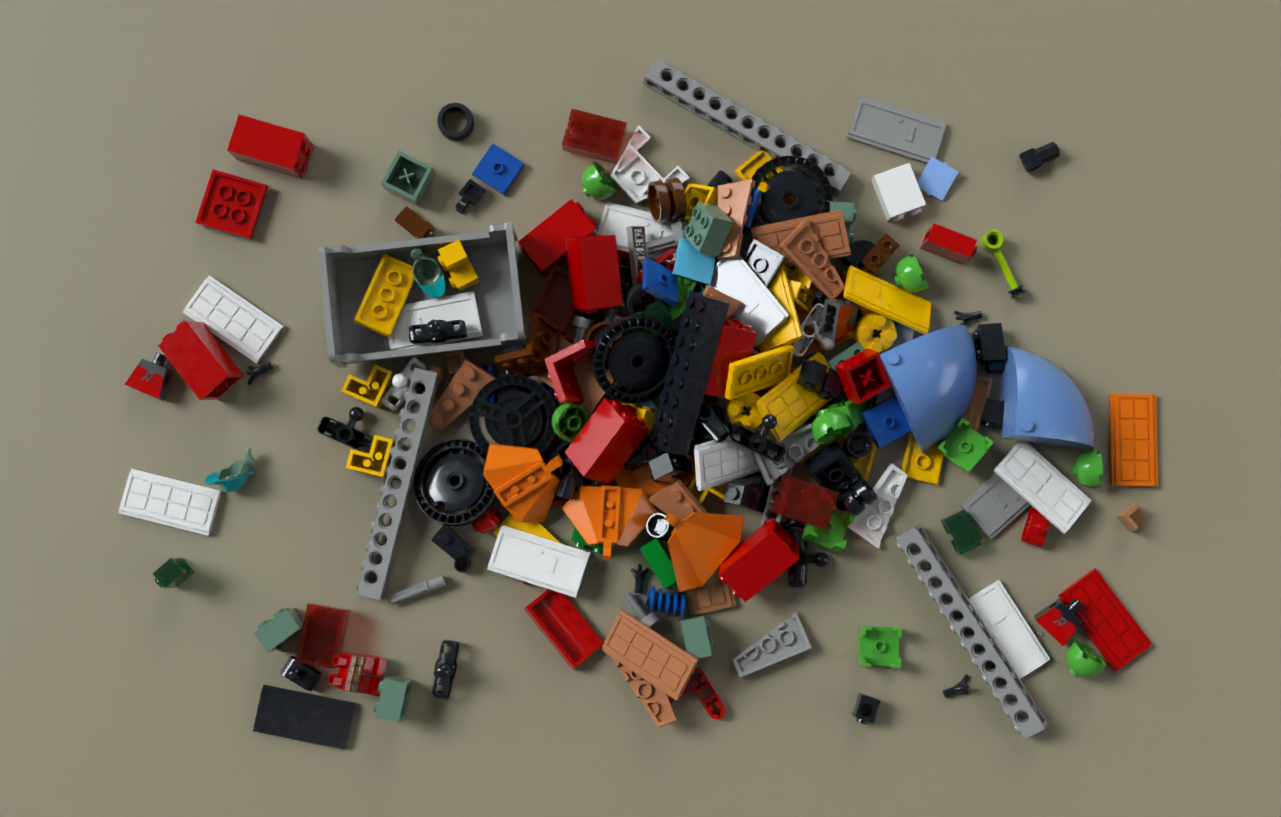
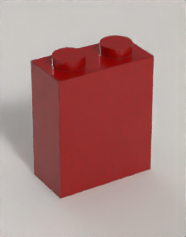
(949, 244)

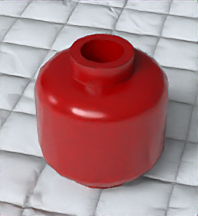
(488, 522)

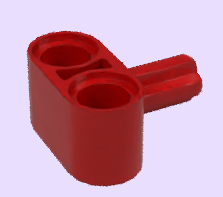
(1035, 528)

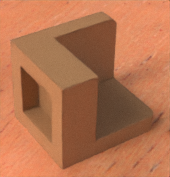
(454, 360)
(1131, 517)

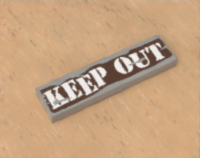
(637, 255)

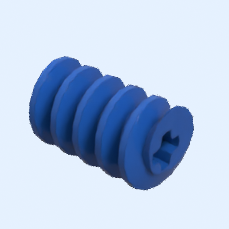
(666, 601)

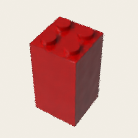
(270, 146)
(547, 242)
(594, 273)
(734, 345)
(200, 360)
(607, 441)
(759, 560)

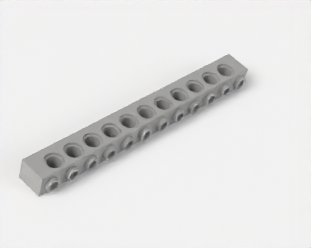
(735, 127)
(364, 585)
(1026, 726)

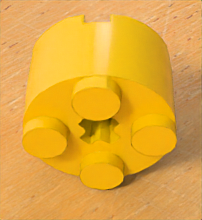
(884, 335)
(751, 417)

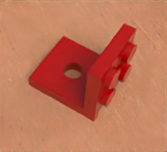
(562, 374)

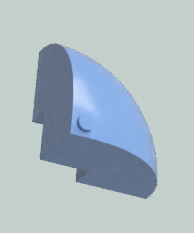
(933, 381)
(1043, 403)

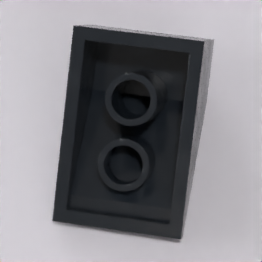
(834, 471)

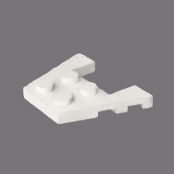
(635, 173)

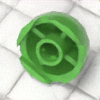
(597, 183)
(910, 275)
(569, 420)
(830, 425)
(1089, 468)
(1083, 661)

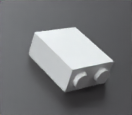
(898, 192)

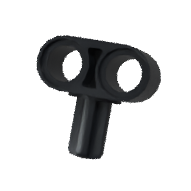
(301, 674)

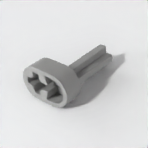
(668, 241)
(583, 326)
(638, 611)

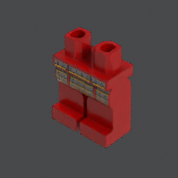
(351, 673)

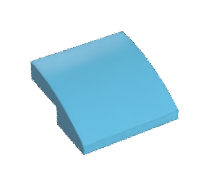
(692, 264)

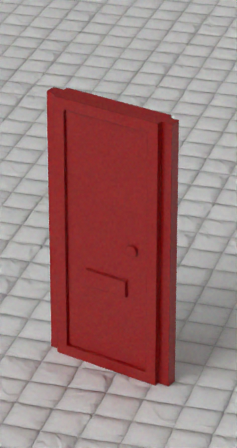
(1106, 620)

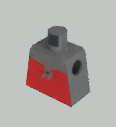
(838, 318)
(151, 377)

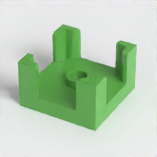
(965, 446)
(833, 537)
(879, 646)

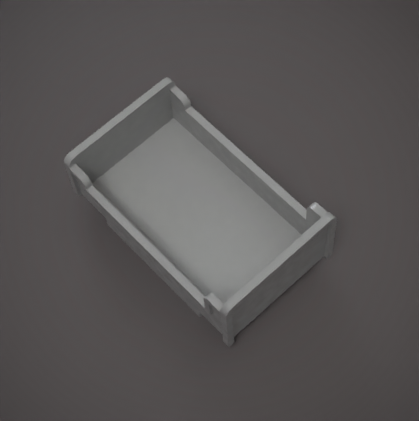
(349, 271)

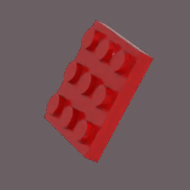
(231, 204)

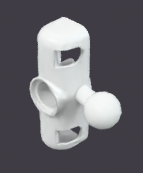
(814, 322)
(400, 384)

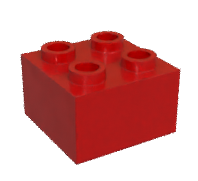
(863, 376)

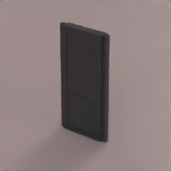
(304, 716)

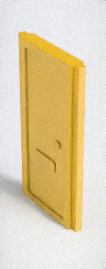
(887, 300)
(790, 330)
(791, 402)

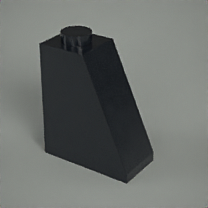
(748, 492)

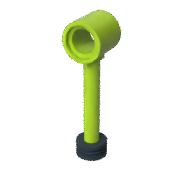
(1016, 291)

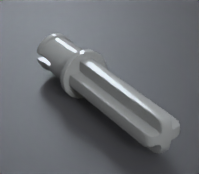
(418, 590)

